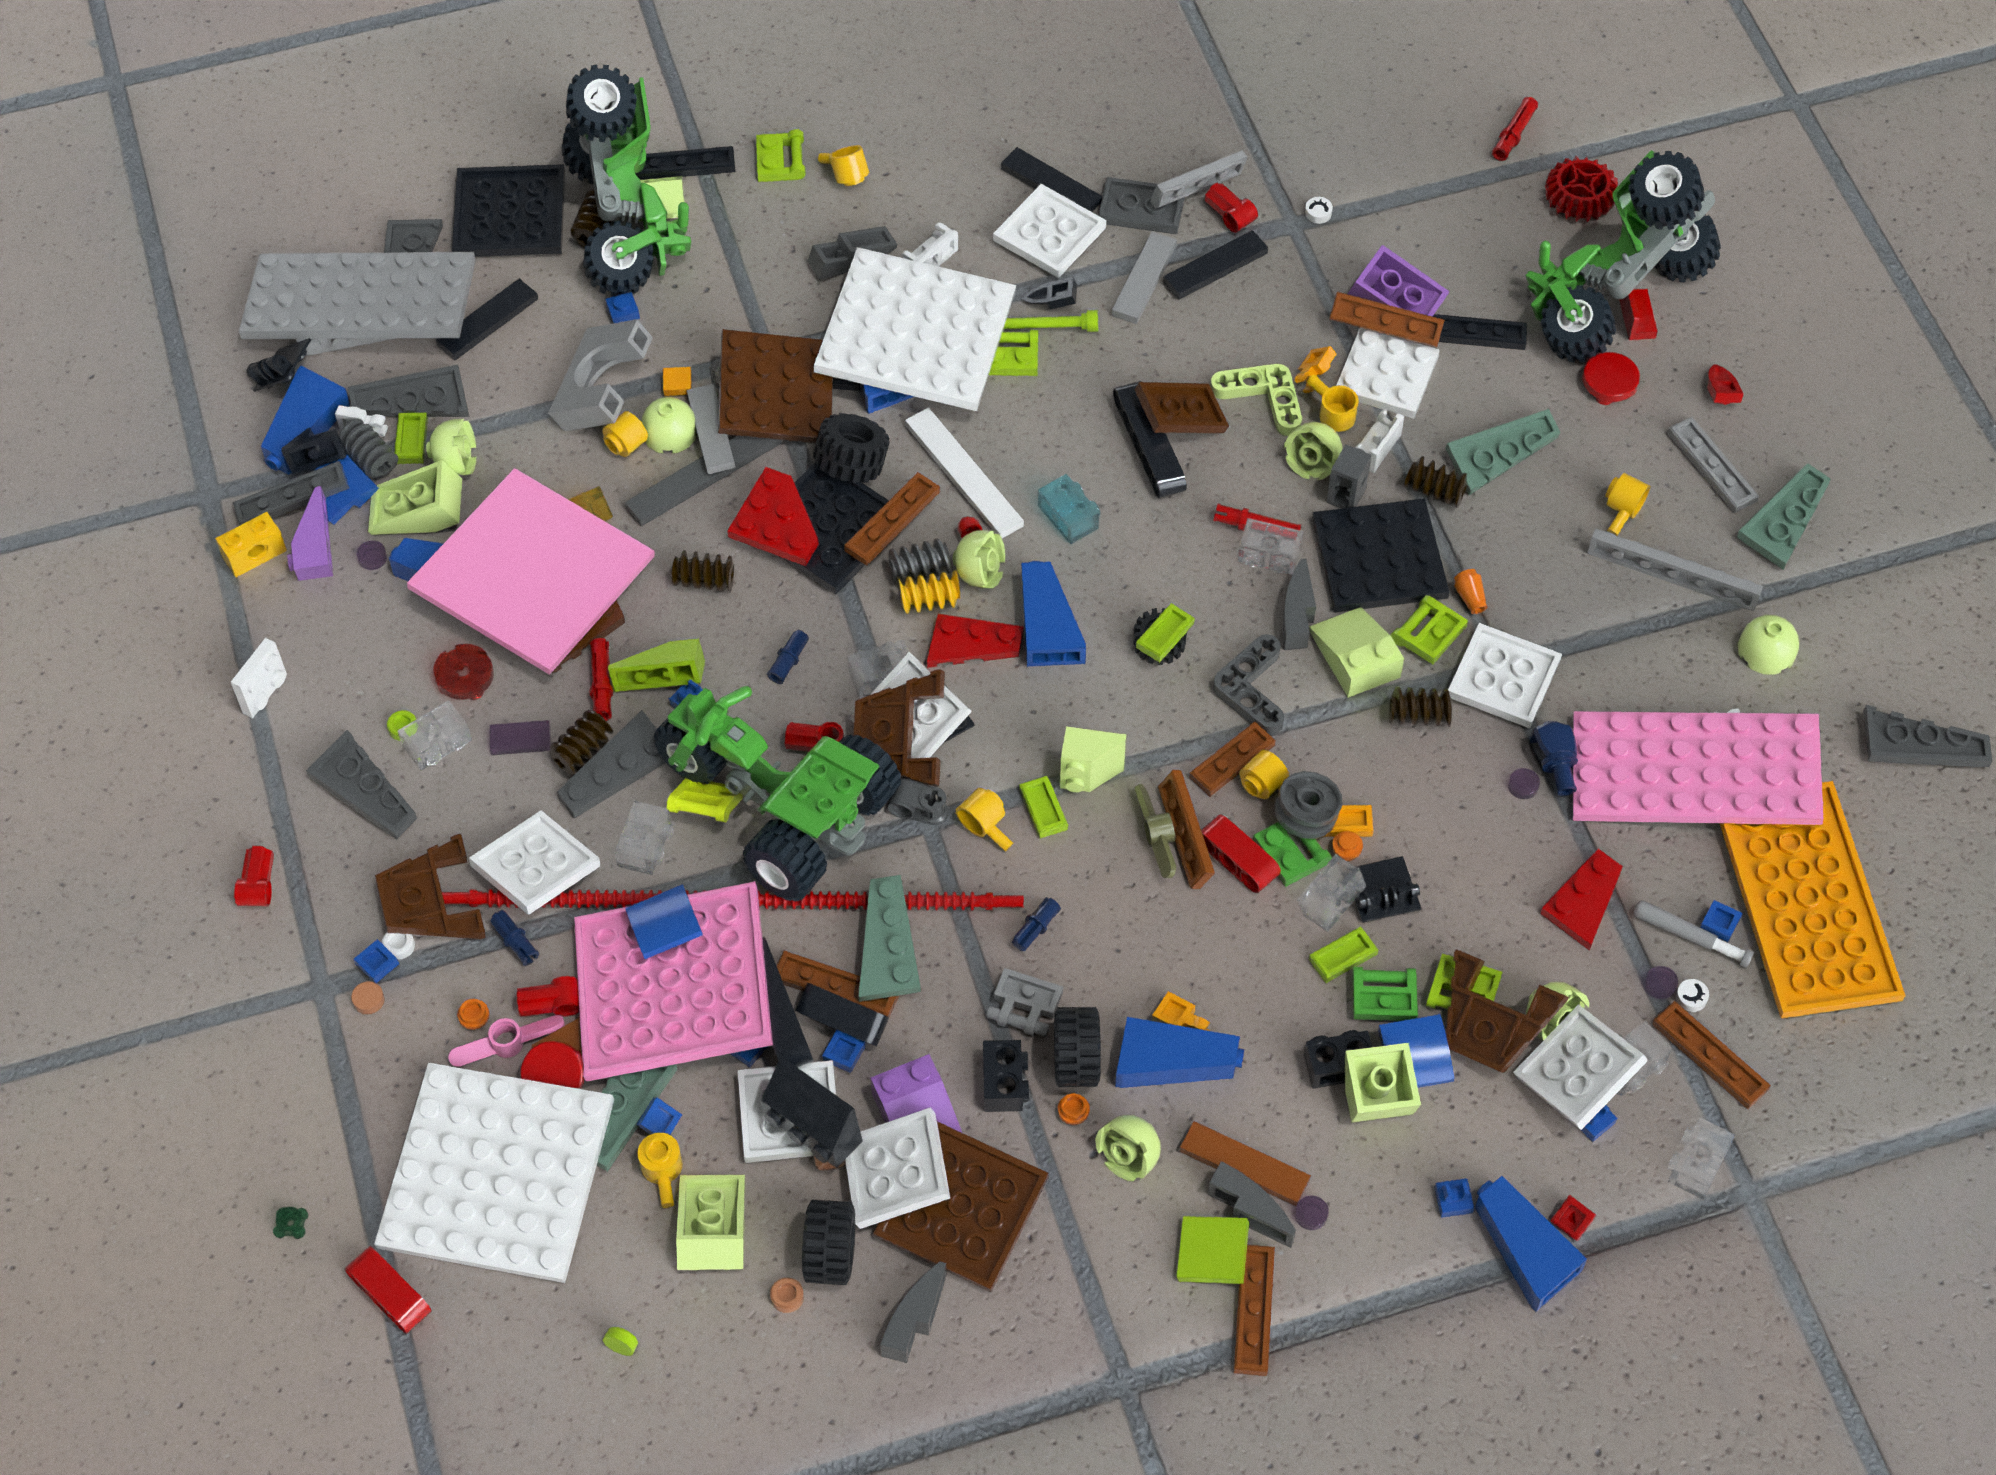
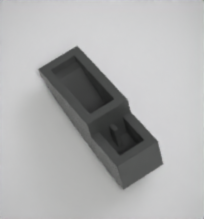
(836, 257)
(1298, 608)
(1252, 1203)
(914, 1314)

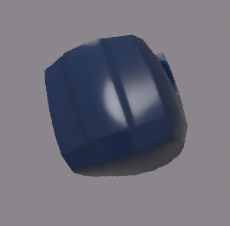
(1561, 751)

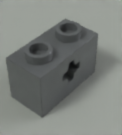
(1349, 477)

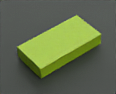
(411, 438)
(1165, 632)
(1043, 807)
(1343, 954)

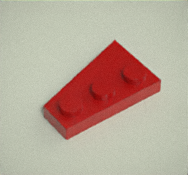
(969, 639)
(1584, 898)

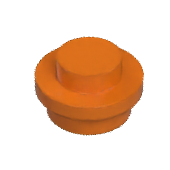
(1347, 845)
(473, 1014)
(1073, 1109)

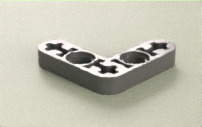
(1242, 685)

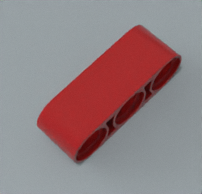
(1239, 854)
(387, 1289)

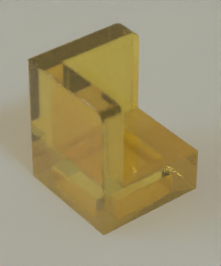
(593, 502)

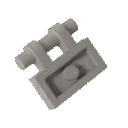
(1028, 994)

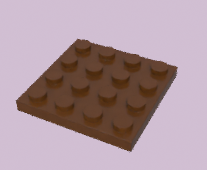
(771, 387)
(981, 1219)

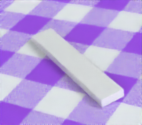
(964, 473)

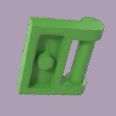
(1288, 856)
(1383, 1001)

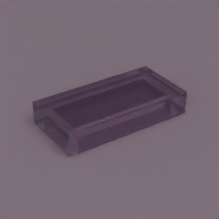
(520, 737)

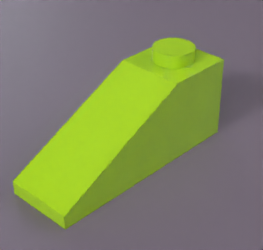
(660, 666)

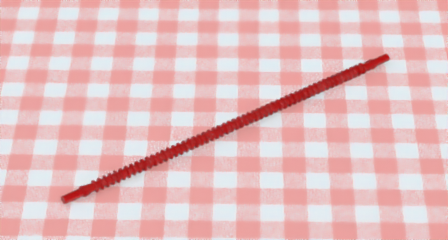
(985, 901)

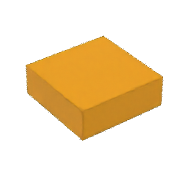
(677, 381)

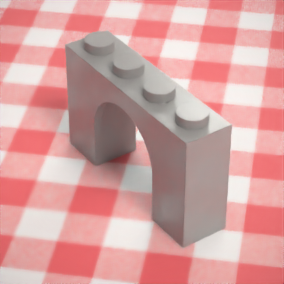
(577, 400)

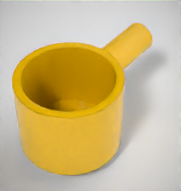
(847, 164)
(1337, 405)
(624, 434)
(1626, 497)
(1263, 774)
(981, 813)
(661, 1163)

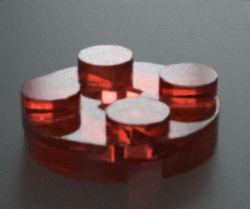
(468, 686)

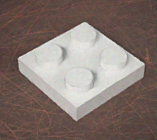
(259, 678)

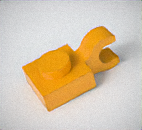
(1316, 364)
(1178, 1012)

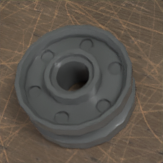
(1308, 805)

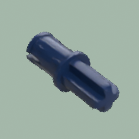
(788, 657)
(1036, 923)
(514, 937)

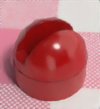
(968, 525)

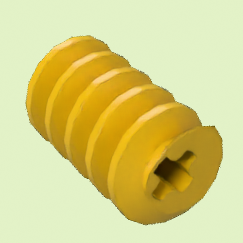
(929, 591)

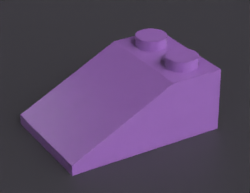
(1398, 284)
(911, 1090)

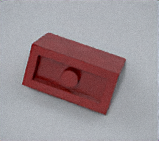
(1638, 315)

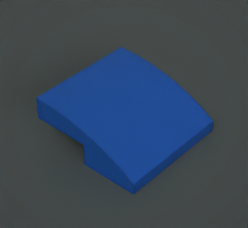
(359, 490)
(663, 921)
(1427, 1047)

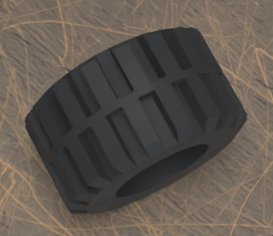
(851, 448)
(1077, 1047)
(828, 1242)

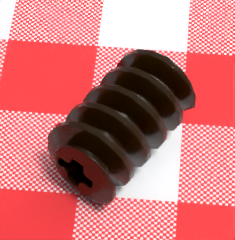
(586, 219)
(1436, 481)
(703, 571)
(1420, 706)
(579, 740)

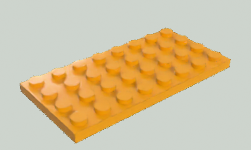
(1813, 913)

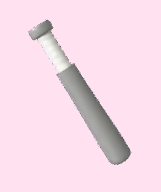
(1686, 930)

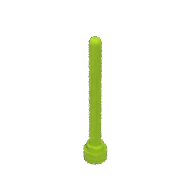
(1086, 321)

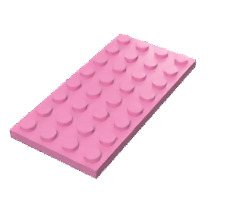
(1698, 768)

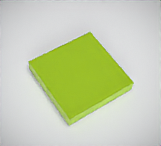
(1213, 1250)

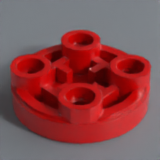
(1611, 377)
(554, 1064)

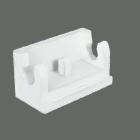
(936, 248)
(1381, 438)

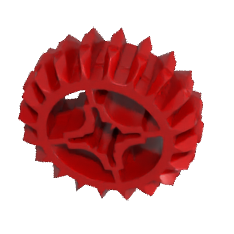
(1579, 196)

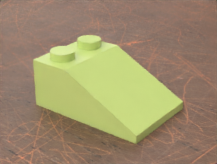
(417, 501)
(1358, 651)
(710, 1222)

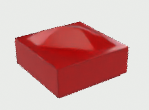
(1573, 1218)

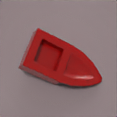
(1723, 386)

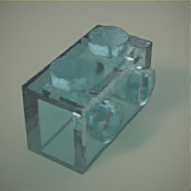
(1069, 508)

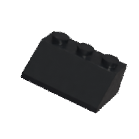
(811, 1114)

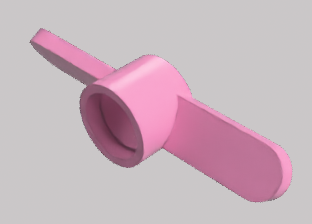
(487, 1046)

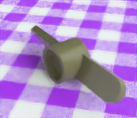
(1159, 833)

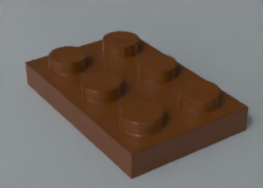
(1181, 407)

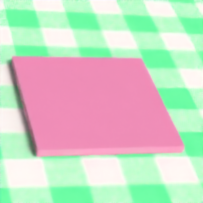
(531, 570)
(679, 1003)

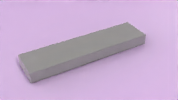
(1198, 179)
(1144, 277)
(714, 446)
(1713, 464)

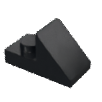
(313, 450)

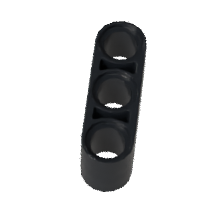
(842, 1014)

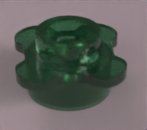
(288, 1214)

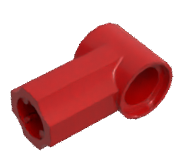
(1234, 211)
(805, 736)
(255, 885)
(558, 998)

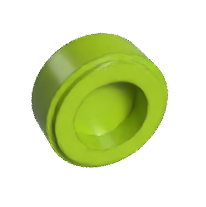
(397, 721)
(620, 1341)

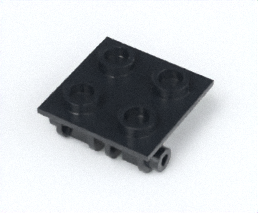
(278, 367)
(1387, 890)

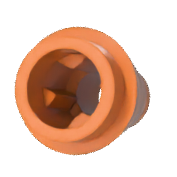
(1471, 590)

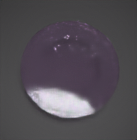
(371, 555)
(1524, 783)
(1661, 982)
(1312, 1212)

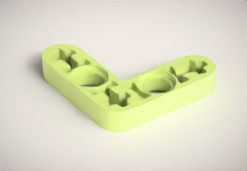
(1266, 385)

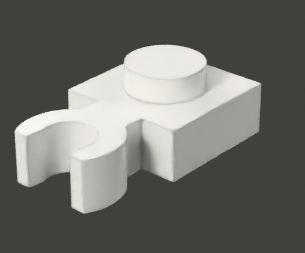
(347, 414)

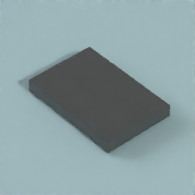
(1129, 205)

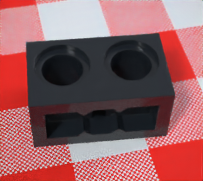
(1334, 1048)
(1001, 1075)

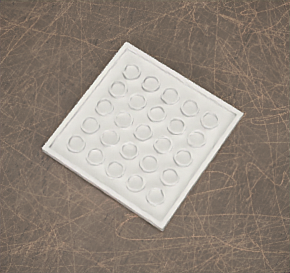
(915, 329)
(495, 1172)

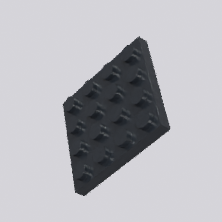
(509, 210)
(837, 514)
(1380, 555)

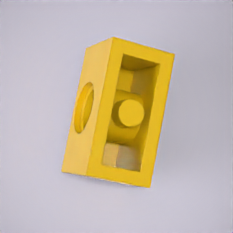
(251, 544)

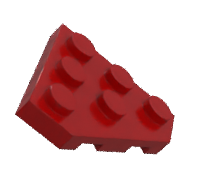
(775, 519)

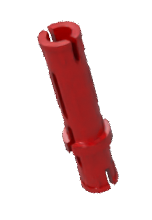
(1512, 133)
(1239, 518)
(601, 689)

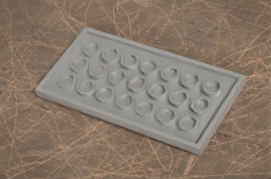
(358, 295)

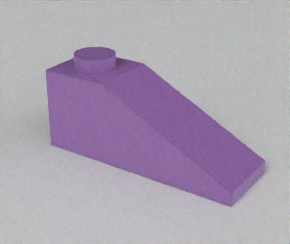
(311, 542)

